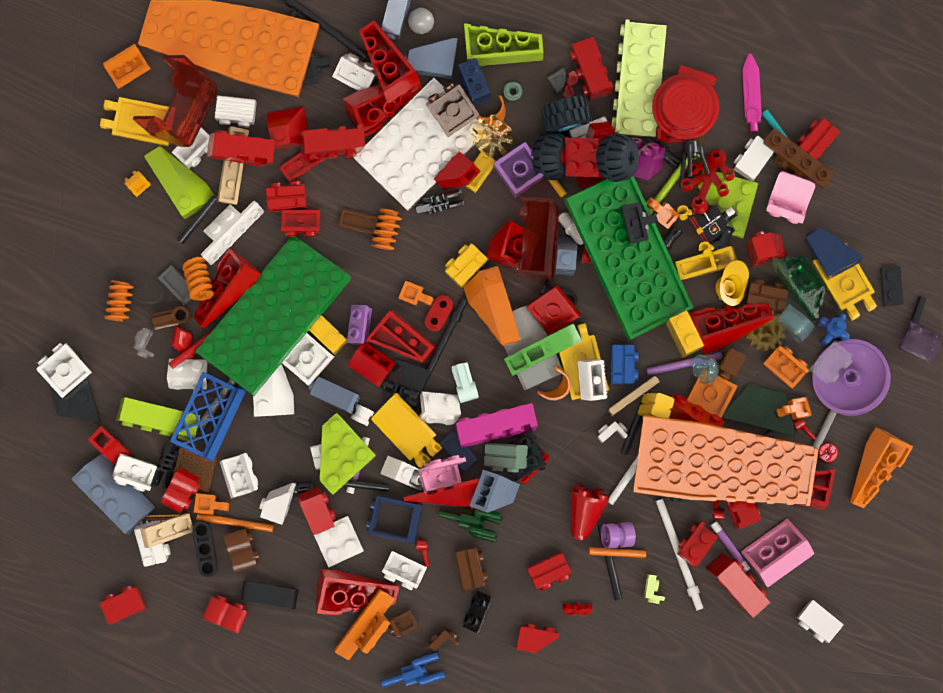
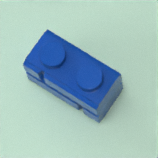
(623, 364)

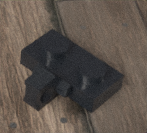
(314, 67)
(636, 222)

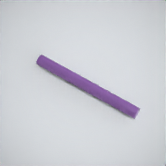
(677, 365)

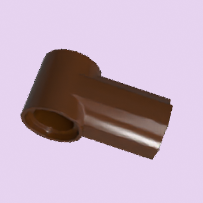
(169, 318)

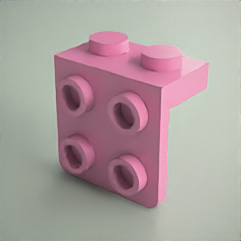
(790, 197)
(441, 473)

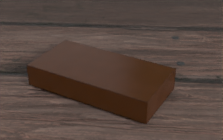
(358, 222)

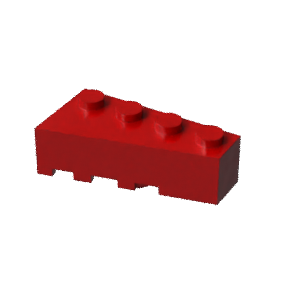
(391, 67)

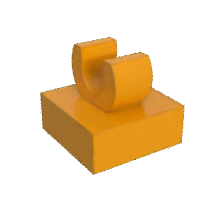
(137, 183)

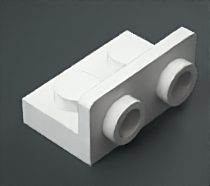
(354, 72)

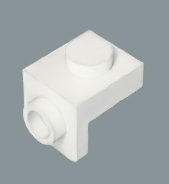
(605, 432)

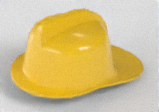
(732, 283)

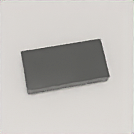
(176, 284)

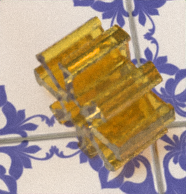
(499, 132)

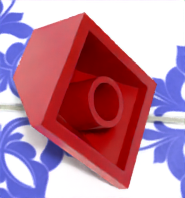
(286, 127)
(506, 245)

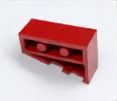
(591, 69)
(332, 142)

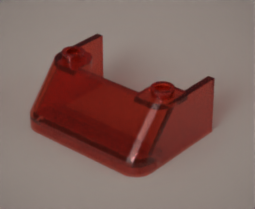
(189, 106)
(538, 239)

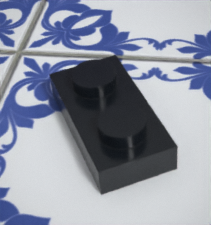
(891, 286)

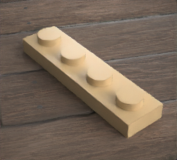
(231, 175)

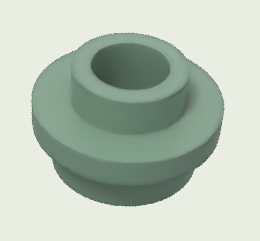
(512, 85)

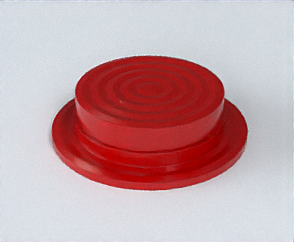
(685, 106)

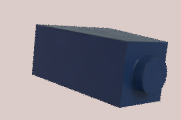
(831, 253)

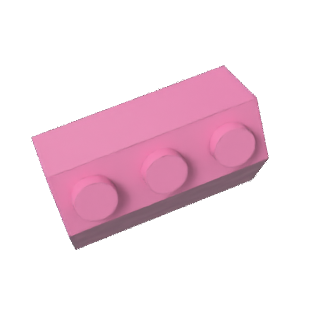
(777, 552)

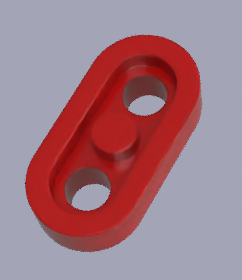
(439, 313)

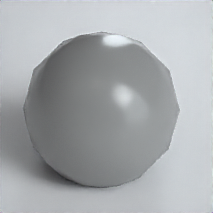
(421, 21)

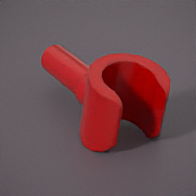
(800, 424)
(717, 513)
(422, 546)

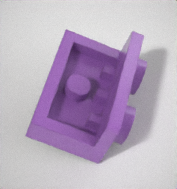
(359, 324)

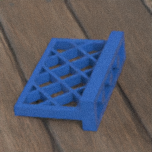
(222, 424)

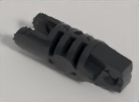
(439, 202)
(166, 464)

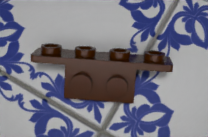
(796, 160)

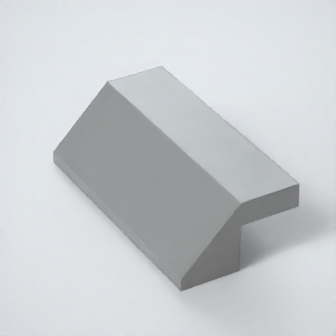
(530, 333)

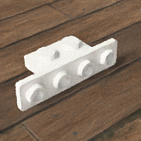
(228, 229)

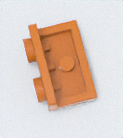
(126, 66)
(786, 366)

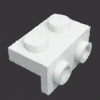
(191, 155)
(187, 374)
(439, 408)
(133, 472)
(239, 475)
(404, 570)

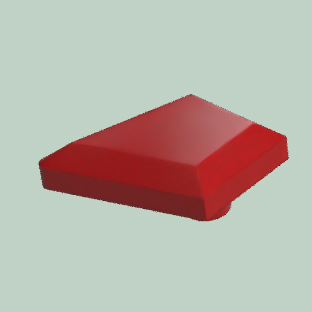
(182, 340)

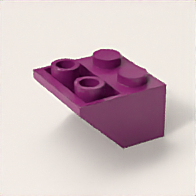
(650, 159)

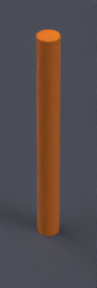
(234, 522)

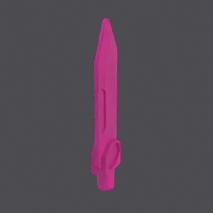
(752, 94)

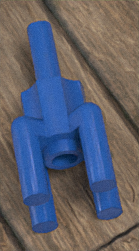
(833, 328)
(416, 672)

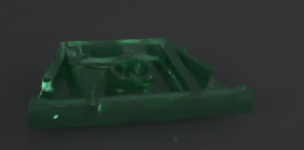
(802, 283)
(758, 408)

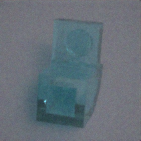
(796, 323)

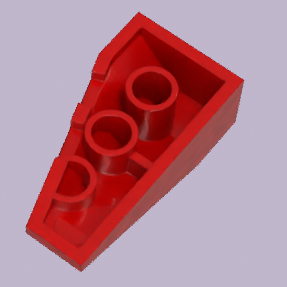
(372, 108)
(230, 283)
(348, 592)

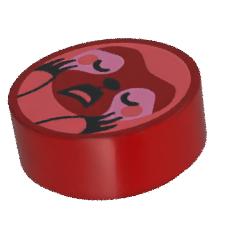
(828, 452)

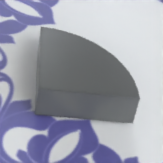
(557, 80)

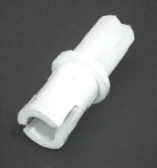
(570, 227)

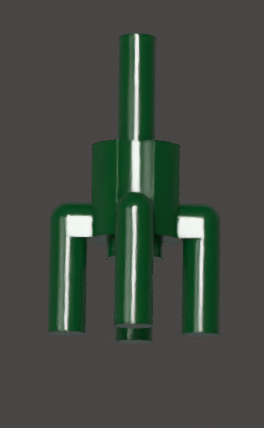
(475, 522)

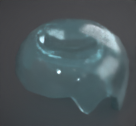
(705, 368)

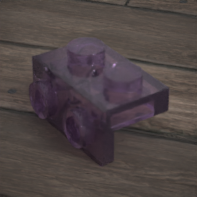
(922, 342)

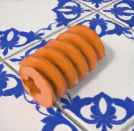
(386, 231)
(197, 279)
(119, 297)

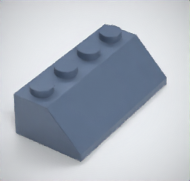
(119, 502)

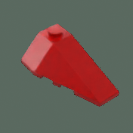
(724, 326)
(456, 495)

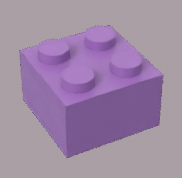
(517, 170)

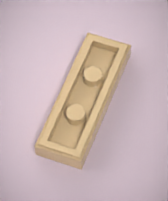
(633, 396)
(166, 530)

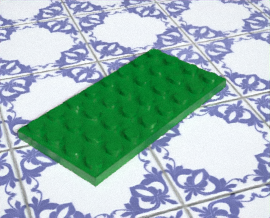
(636, 275)
(273, 315)

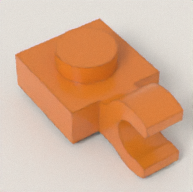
(665, 213)
(413, 293)
(797, 408)
(207, 504)

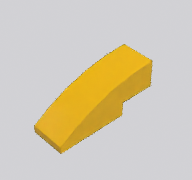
(703, 265)

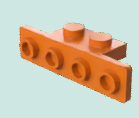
(367, 627)

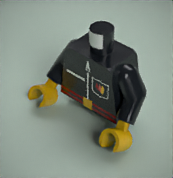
(712, 226)

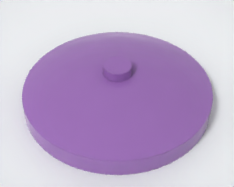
(860, 385)

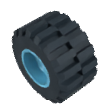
(565, 114)

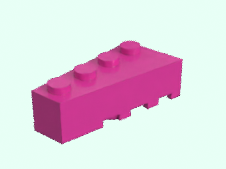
(496, 426)

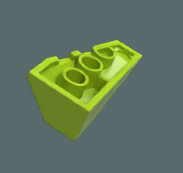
(182, 185)

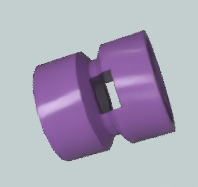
(618, 535)

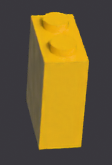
(684, 334)

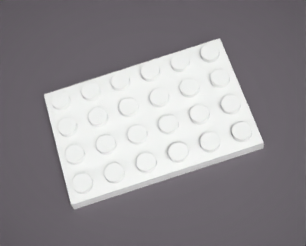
(413, 149)

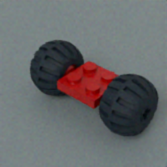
(611, 157)

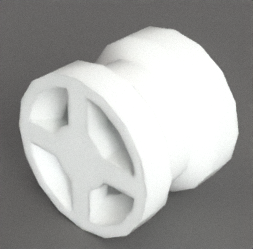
(362, 415)

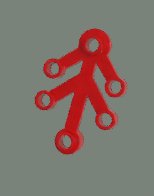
(713, 163)

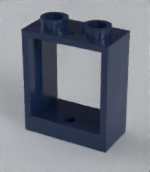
(474, 82)
(375, 507)

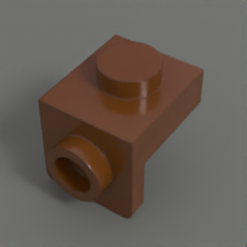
(403, 624)
(437, 640)

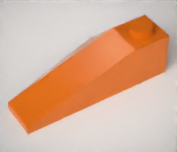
(490, 301)
(880, 458)

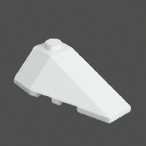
(274, 396)

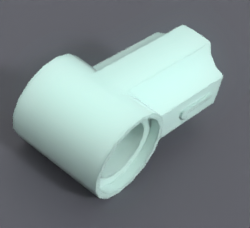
(465, 386)

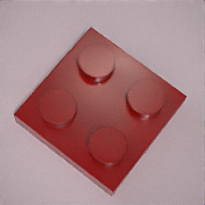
(553, 310)

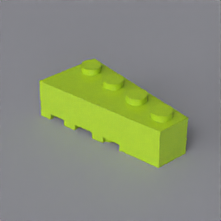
(501, 46)
(154, 417)

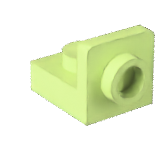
(651, 586)

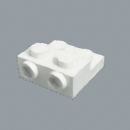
(308, 359)
(63, 369)

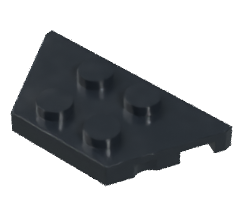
(78, 402)

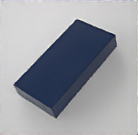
(452, 447)

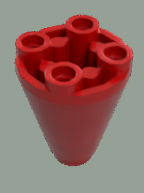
(586, 510)

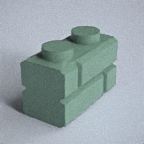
(505, 456)

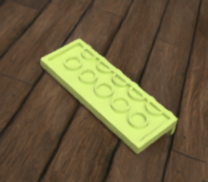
(639, 78)

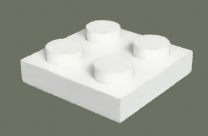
(339, 542)

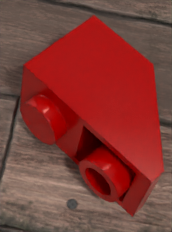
(457, 172)
(108, 444)
(533, 639)

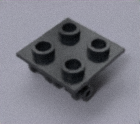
(406, 381)
(534, 458)
(479, 608)

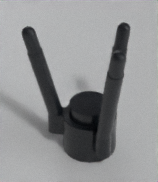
(690, 151)

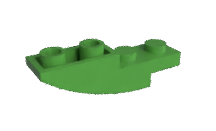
(542, 349)

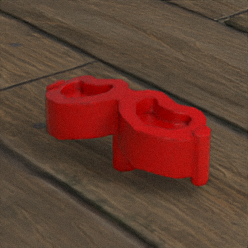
(571, 81)
(582, 610)

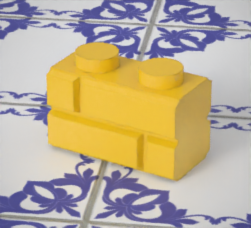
(465, 265)
(328, 335)
(656, 405)

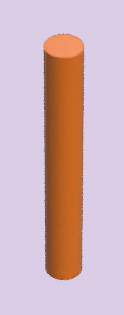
(617, 552)

